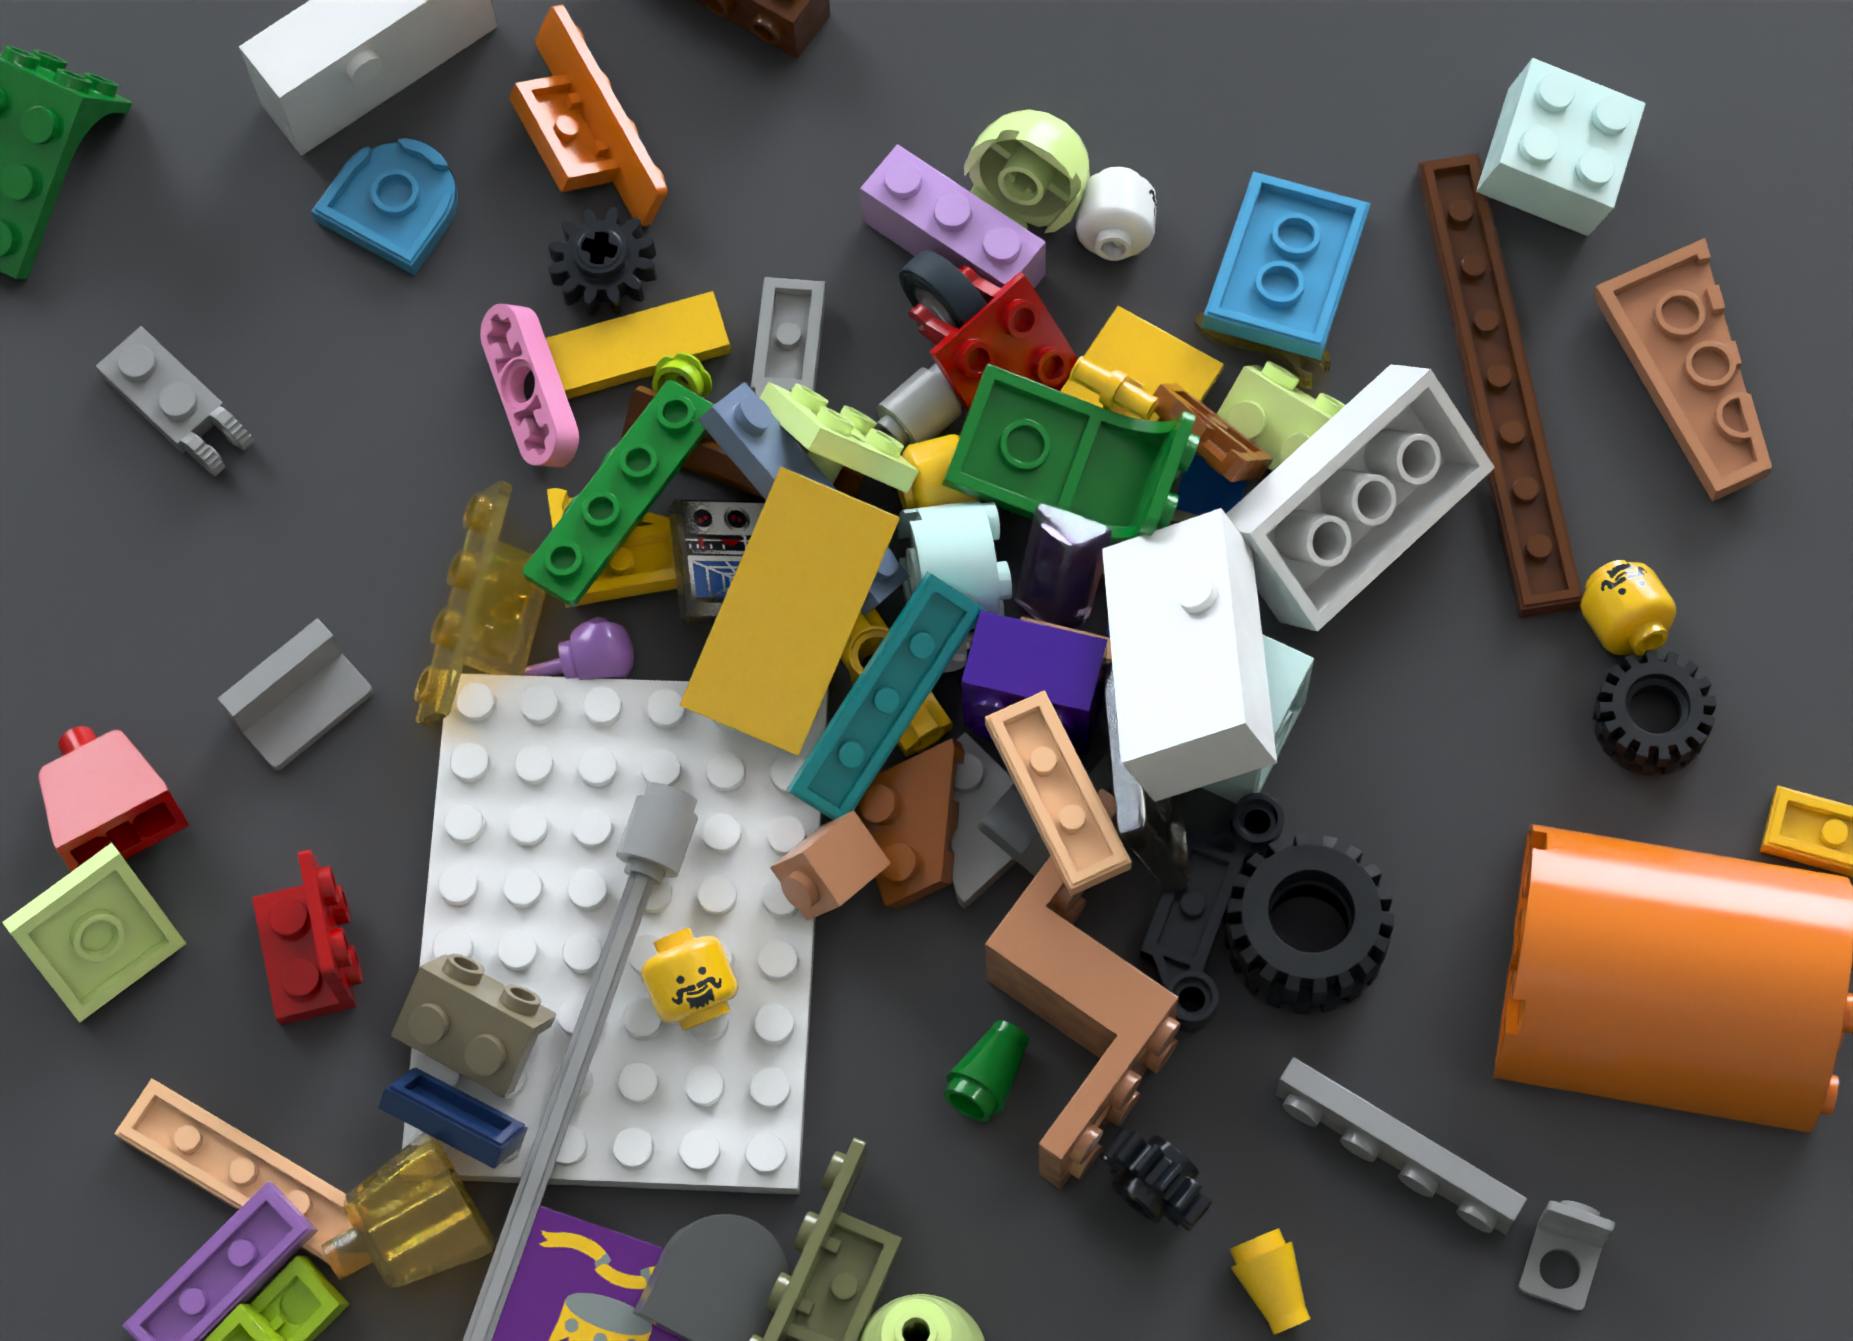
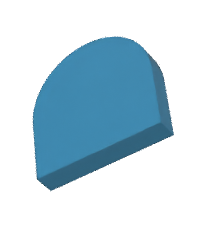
(392, 201)

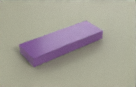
(224, 1270)

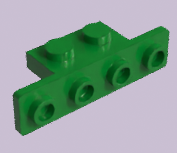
(618, 494)

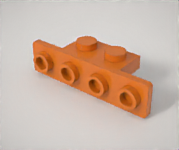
(582, 124)

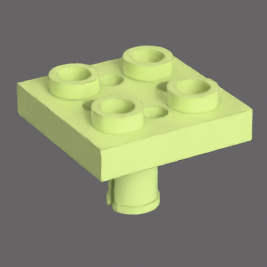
(840, 437)

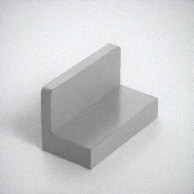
(295, 695)

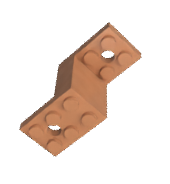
(1089, 998)

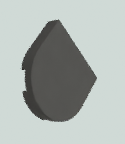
(714, 1280)

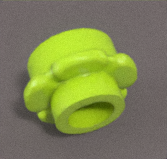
(683, 365)

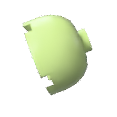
(1030, 169)

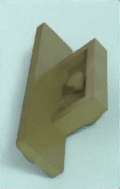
(839, 1265)

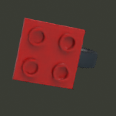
(983, 325)

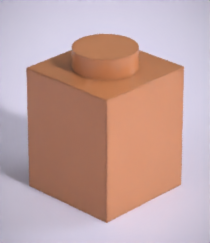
(830, 866)

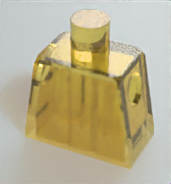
(410, 1219)

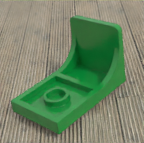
(41, 126)
(1049, 448)

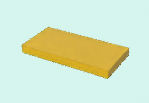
(789, 611)

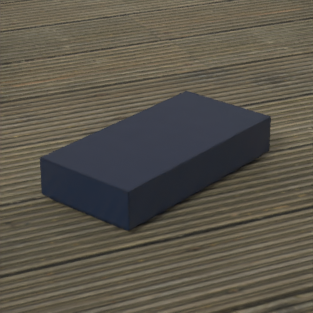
(453, 1117)

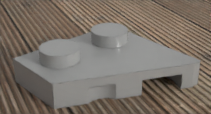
(977, 858)

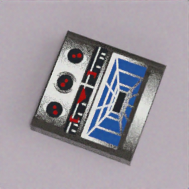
(707, 551)

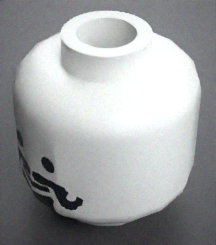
(1117, 212)

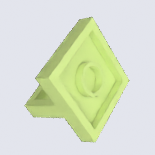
(94, 932)

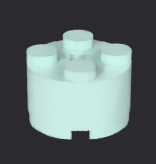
(958, 549)

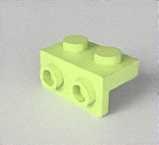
(1275, 412)

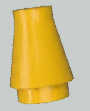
(1272, 1279)

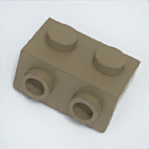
(472, 1022)

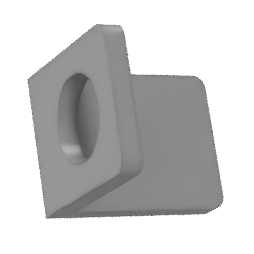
(1569, 1229)

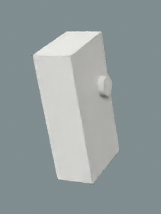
(349, 56)
(1358, 495)
(1188, 656)

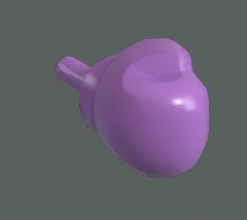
(594, 652)

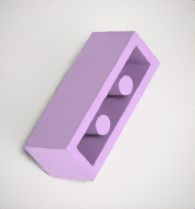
(933, 213)

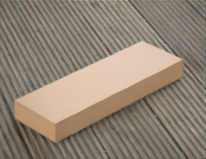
(1058, 793)

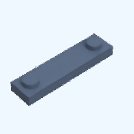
(761, 446)

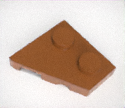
(1219, 442)

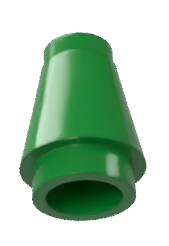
(986, 1073)

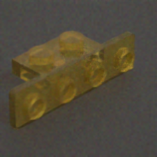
(488, 611)

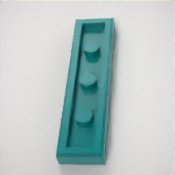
(885, 698)

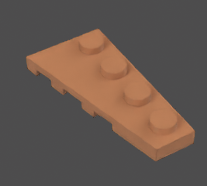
(1682, 350)

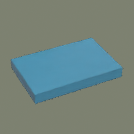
(1286, 265)

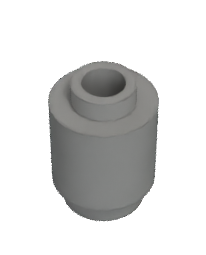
(919, 407)

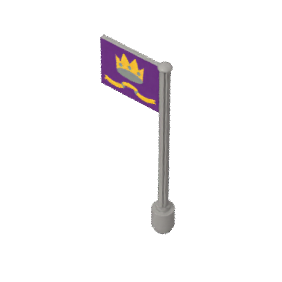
(551, 1270)

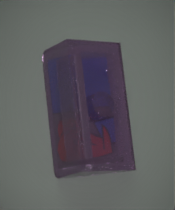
(1061, 567)

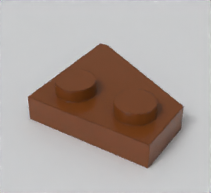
(913, 823)

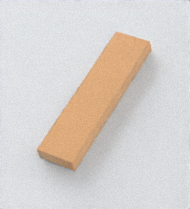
(227, 1160)

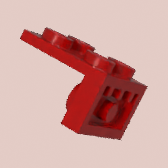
(305, 947)

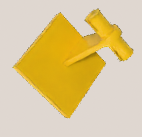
(1130, 364)

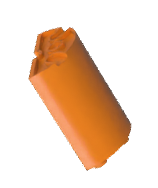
(1677, 979)

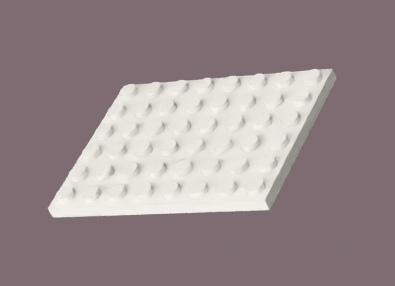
(529, 885)

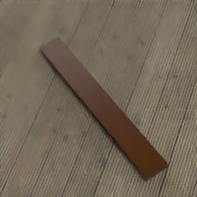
(1499, 387)

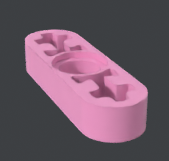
(545, 422)

